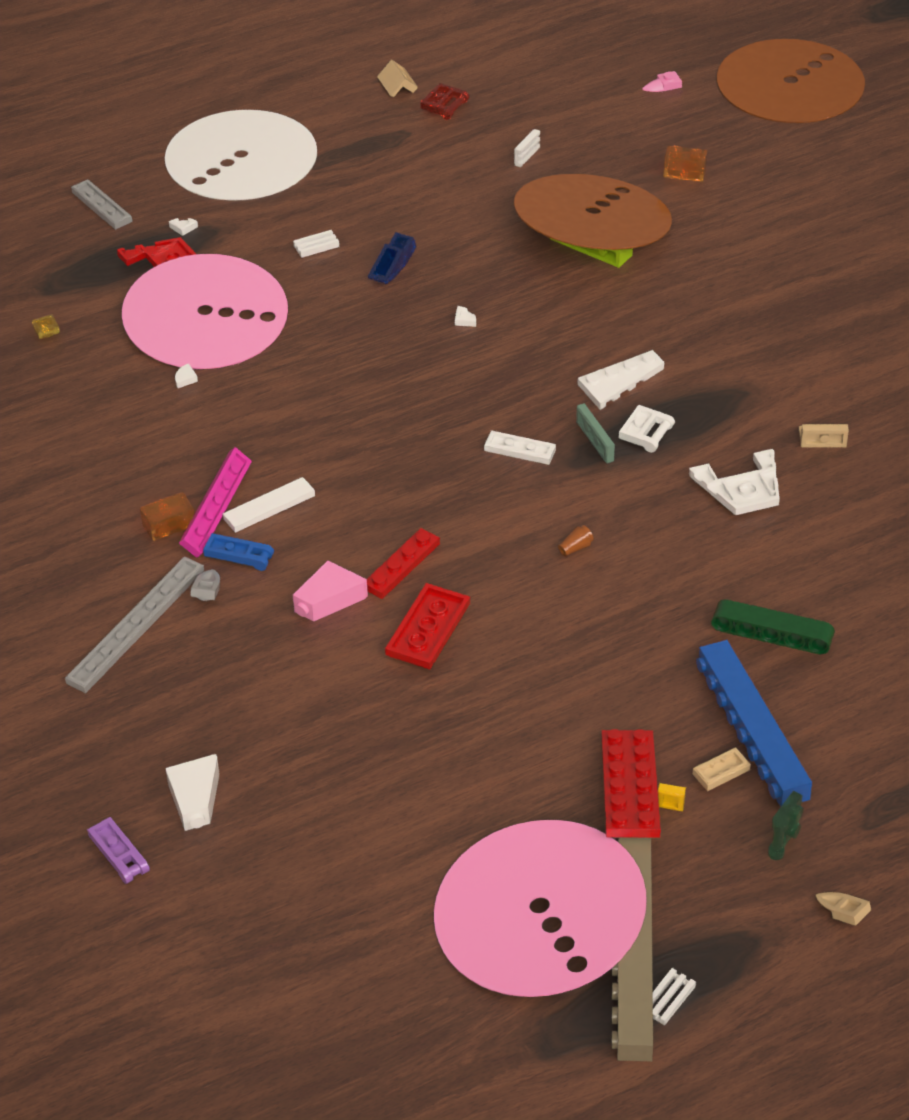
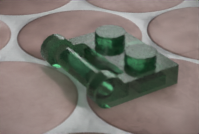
(785, 825)

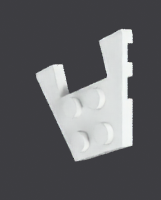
(742, 491)

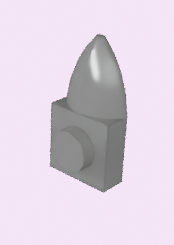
(206, 585)

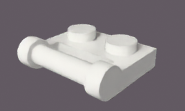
(641, 423)

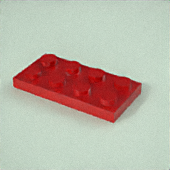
(427, 626)

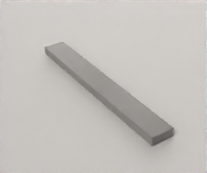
(134, 625)

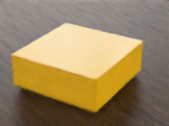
(671, 797)

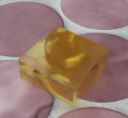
(45, 326)

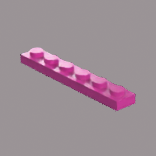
(215, 502)

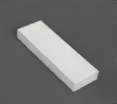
(520, 447)

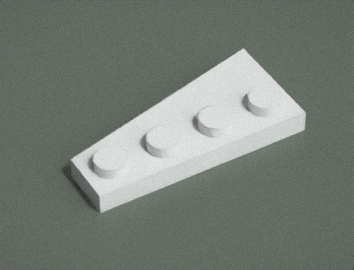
(613, 380)

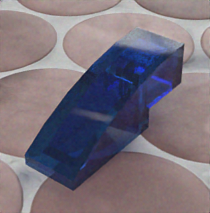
(393, 258)

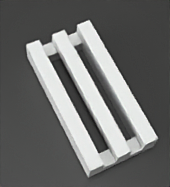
(526, 148)
(316, 243)
(679, 980)

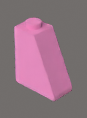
(329, 592)

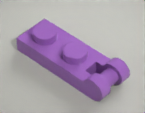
(118, 849)

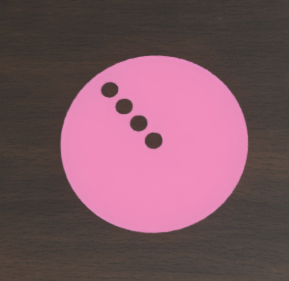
(164, 317)
(487, 916)

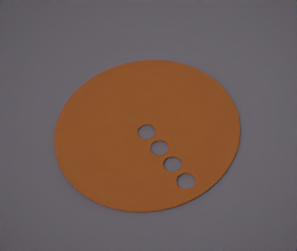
(756, 73)
(559, 205)

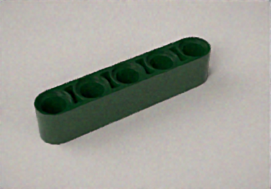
(773, 626)

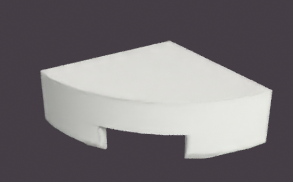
(183, 226)
(464, 318)
(185, 376)

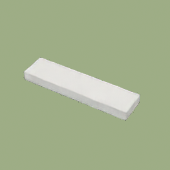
(268, 504)

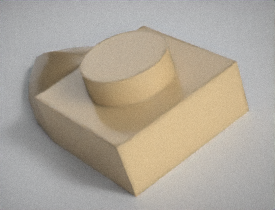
(844, 906)

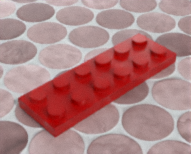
(630, 784)

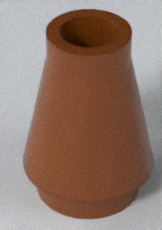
(578, 539)

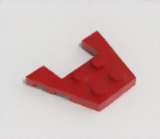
(156, 254)

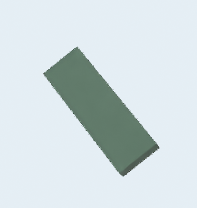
(595, 433)

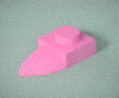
(664, 82)

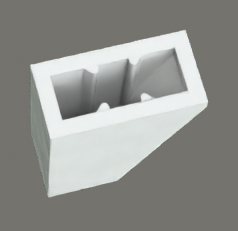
(194, 790)

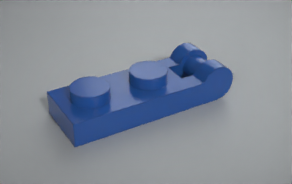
(238, 551)

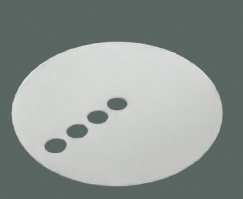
(277, 156)

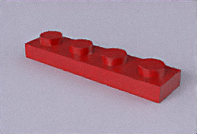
(402, 563)

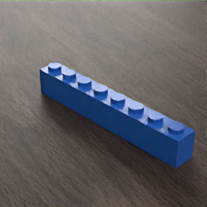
(753, 722)

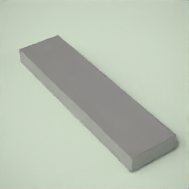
(101, 204)

